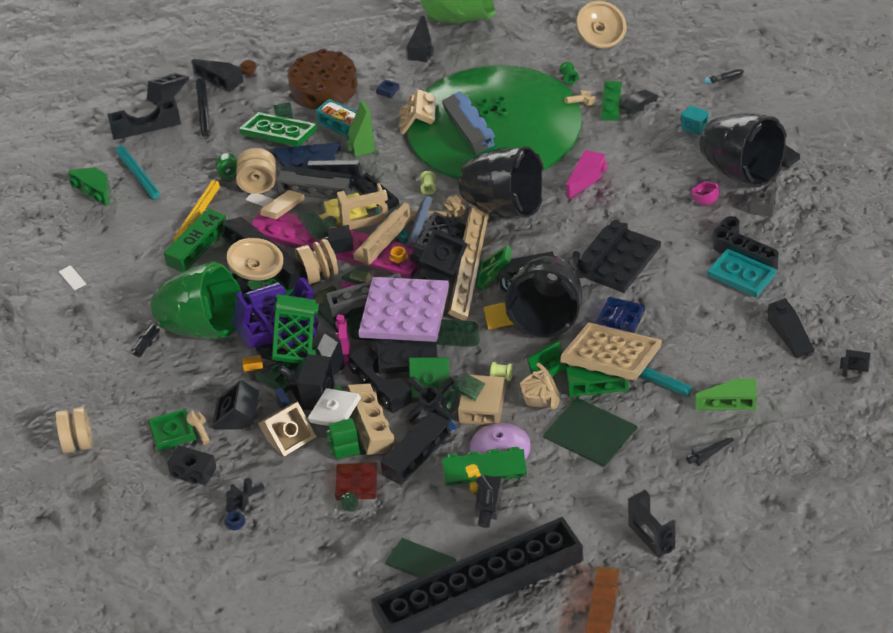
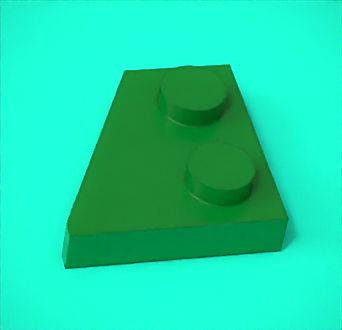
(492, 266)

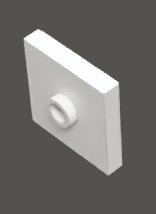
(334, 407)

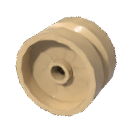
(256, 171)
(76, 429)

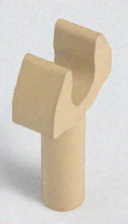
(583, 97)
(198, 421)

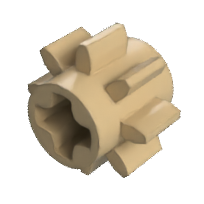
(455, 206)

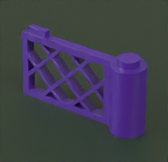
(264, 299)

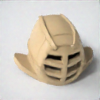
(540, 389)

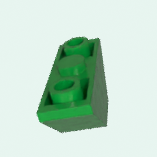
(92, 183)

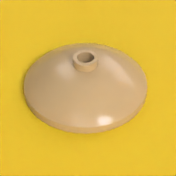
(606, 18)
(255, 259)

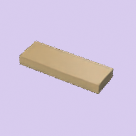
(282, 204)

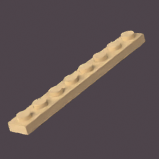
(468, 267)

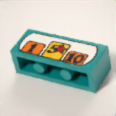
(335, 116)

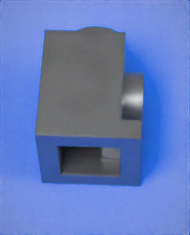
(762, 203)

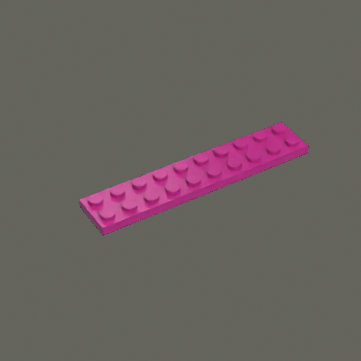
(292, 233)

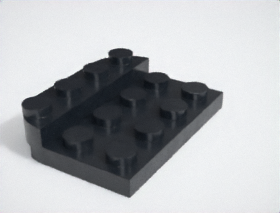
(618, 256)

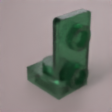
(468, 386)

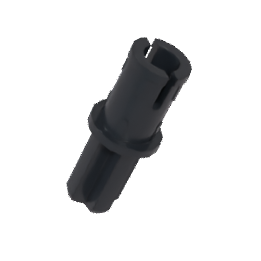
(145, 341)

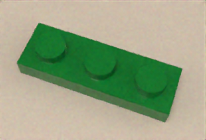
(611, 101)

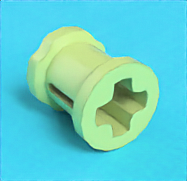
(428, 185)
(502, 370)

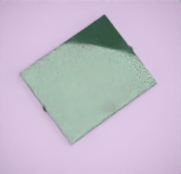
(590, 432)

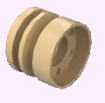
(320, 260)

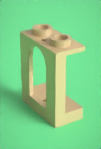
(345, 204)

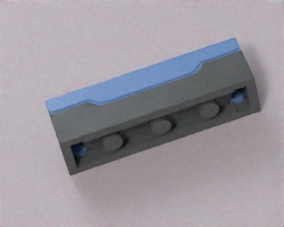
(468, 122)

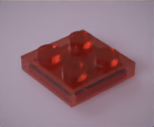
(358, 478)

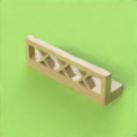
(383, 235)

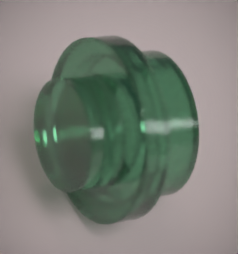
(349, 501)

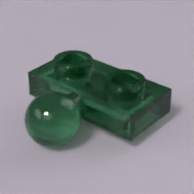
(315, 225)

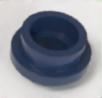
(234, 520)

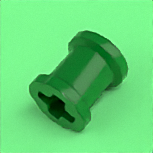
(569, 73)

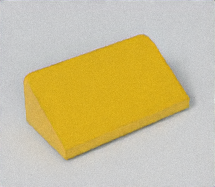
(496, 316)

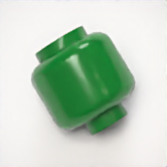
(226, 165)

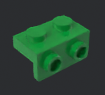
(548, 357)

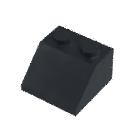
(236, 407)

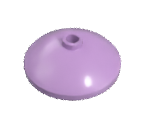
(500, 437)

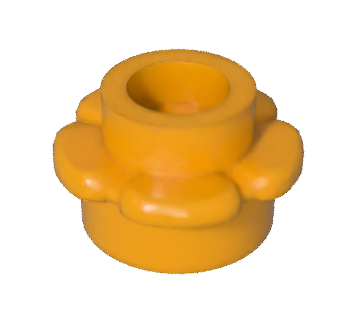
(398, 254)

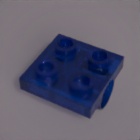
(621, 314)

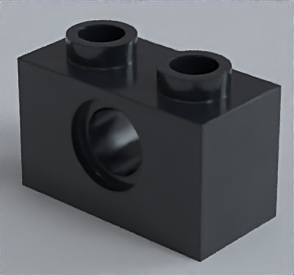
(191, 465)

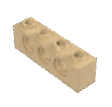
(370, 421)

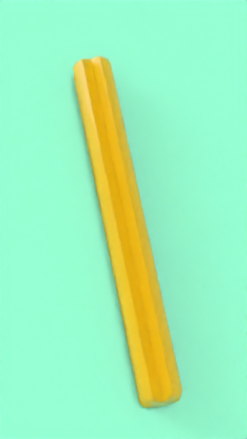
(199, 207)

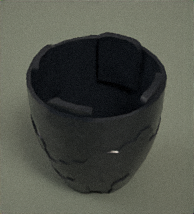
(745, 147)
(504, 182)
(541, 304)

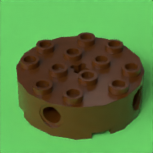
(322, 77)

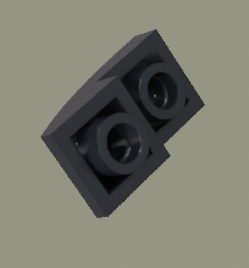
(637, 101)

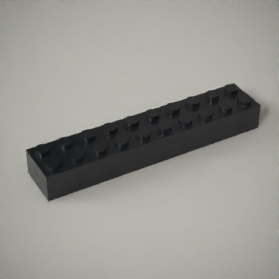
(478, 579)

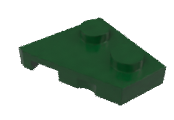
(274, 378)

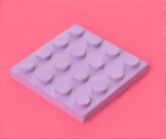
(404, 309)

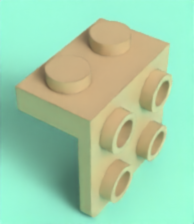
(419, 106)

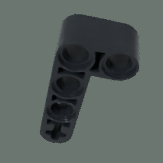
(727, 236)

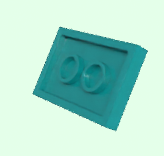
(741, 273)

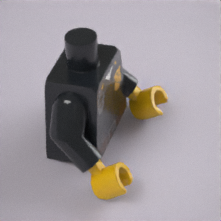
(489, 495)

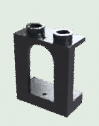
(640, 514)

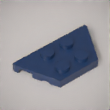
(301, 155)

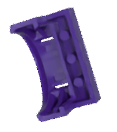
(251, 328)

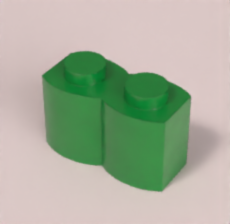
(343, 439)

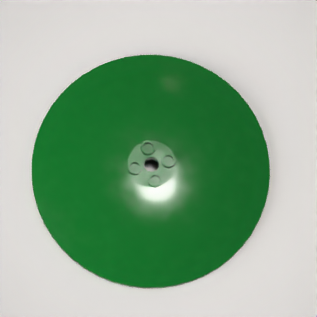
(526, 115)

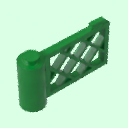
(294, 310)

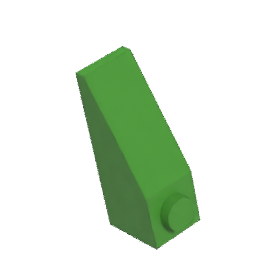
(360, 132)
(732, 395)

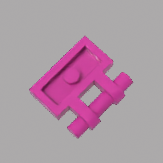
(343, 335)

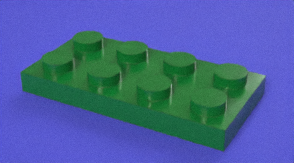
(278, 129)

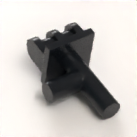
(236, 498)

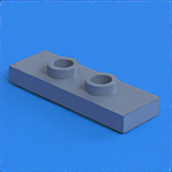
(421, 218)

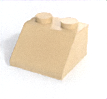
(287, 429)

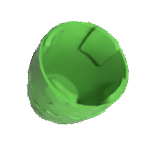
(458, 10)

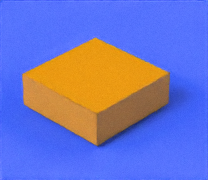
(252, 363)

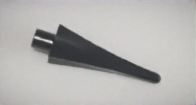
(702, 453)

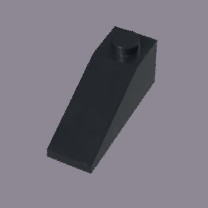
(420, 44)
(218, 73)
(165, 87)
(789, 327)

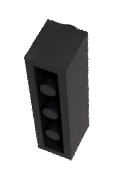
(415, 448)

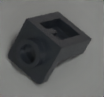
(855, 360)

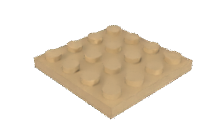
(611, 351)

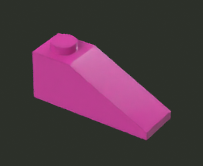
(586, 172)

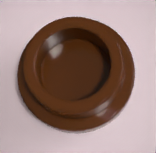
(248, 67)

